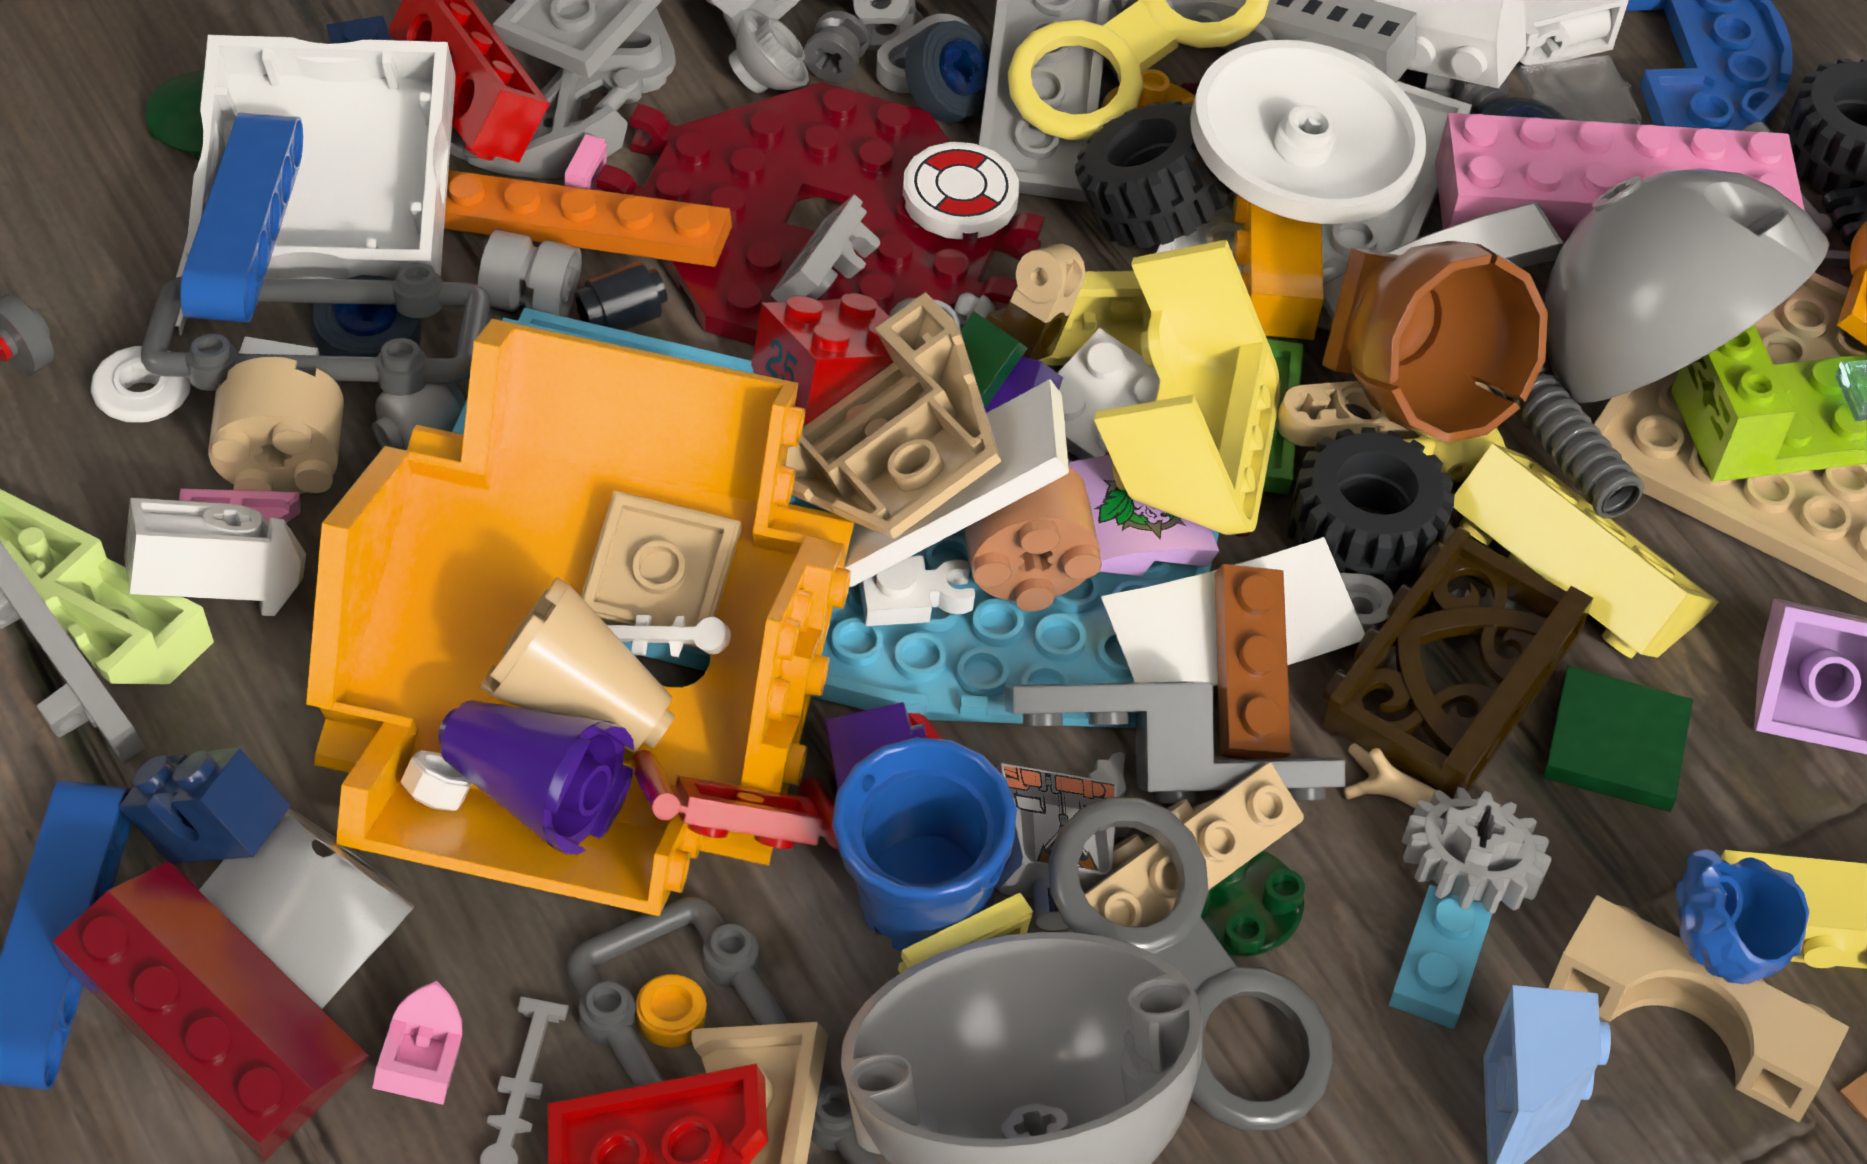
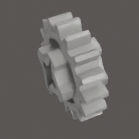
(1476, 850)

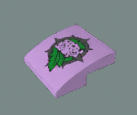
(1137, 534)

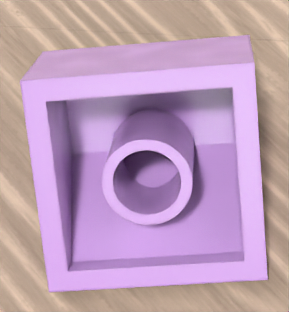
(1813, 676)

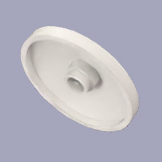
(1308, 131)

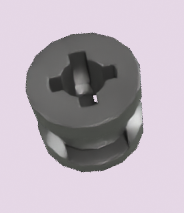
(836, 46)

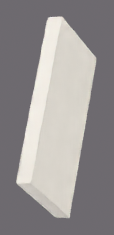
(1032, 454)

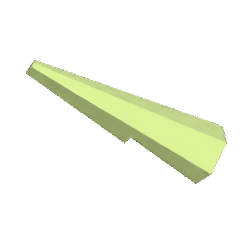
(89, 595)

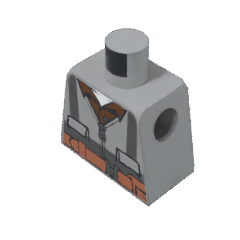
(1043, 807)

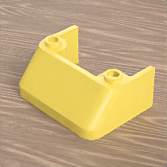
(1218, 396)

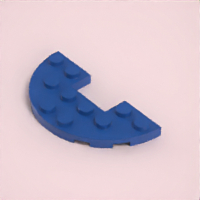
(1733, 62)

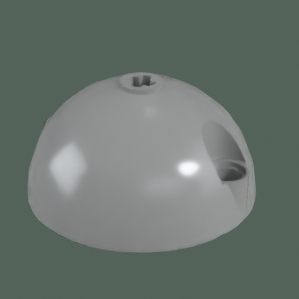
(1671, 276)
(1025, 1054)

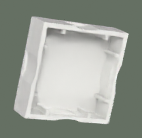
(371, 147)

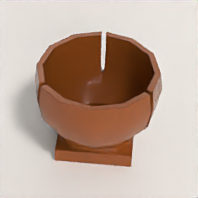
(1431, 327)

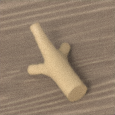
(1385, 779)

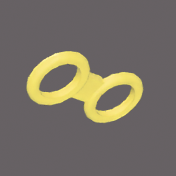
(1131, 44)

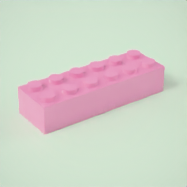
(1567, 164)

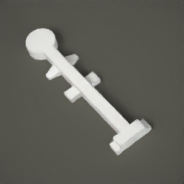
(709, 635)

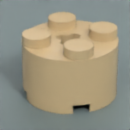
(276, 427)

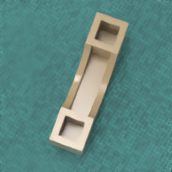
(1774, 1040)

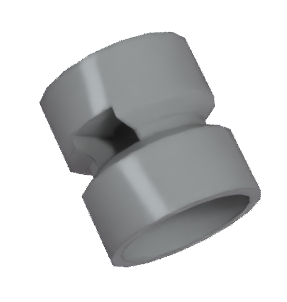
(528, 275)

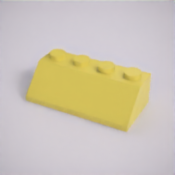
(1565, 542)

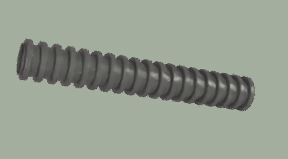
(1578, 447)

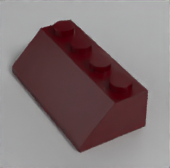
(210, 1006)

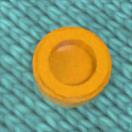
(670, 1010)

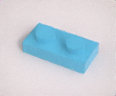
(1440, 959)

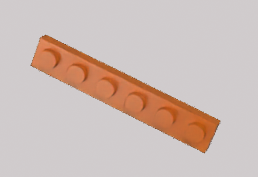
(587, 218)

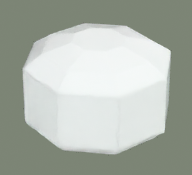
(435, 782)

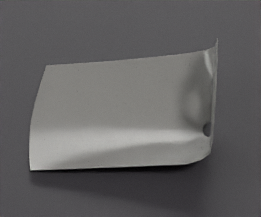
(309, 910)

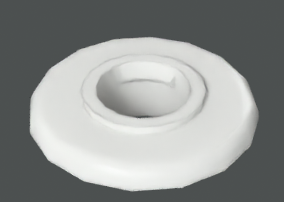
(121, 372)

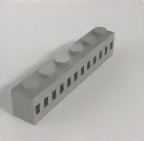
(1362, 28)

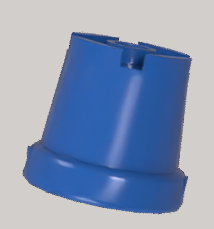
(923, 835)

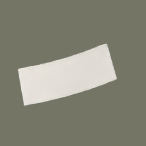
(1172, 625)

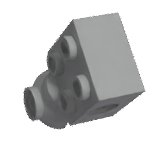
(765, 48)

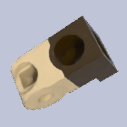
(1043, 299)

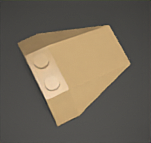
(904, 434)

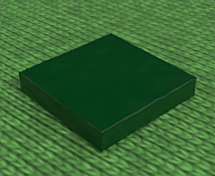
(1618, 739)

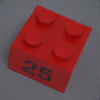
(821, 346)

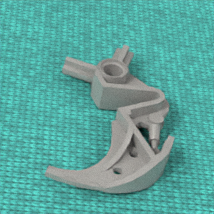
(632, 69)

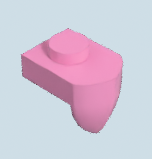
(421, 1046)

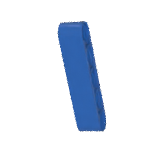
(242, 218)
(67, 874)

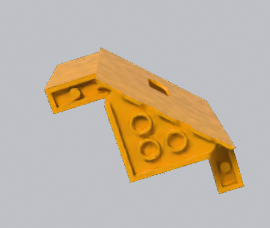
(465, 533)

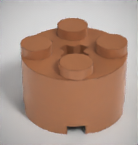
(1036, 545)

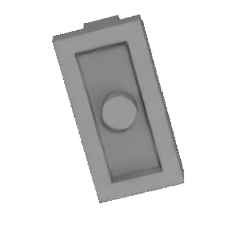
(828, 247)

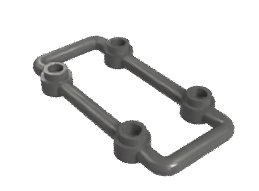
(398, 368)
(729, 961)

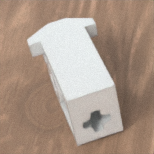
(1570, 28)
(211, 552)

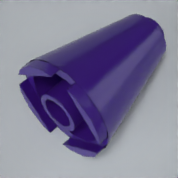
(542, 767)

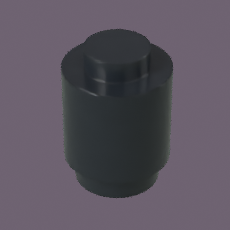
(622, 297)

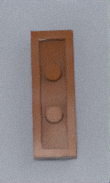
(1252, 662)

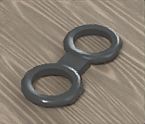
(1194, 951)

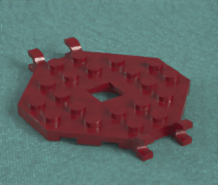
(802, 148)

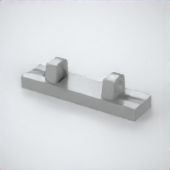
(83, 695)

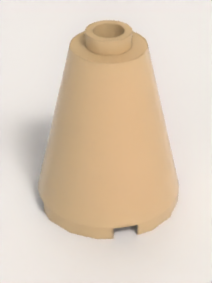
(576, 666)

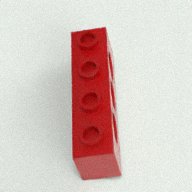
(493, 95)

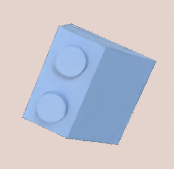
(1540, 1068)

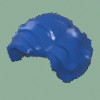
(1740, 916)

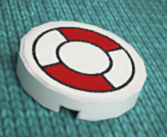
(960, 190)

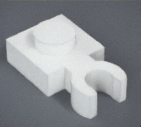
(909, 592)

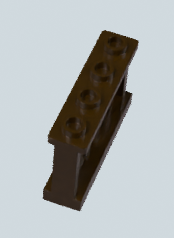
(1472, 741)

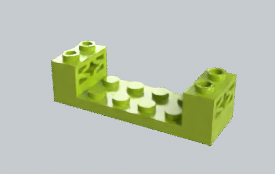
(1767, 416)

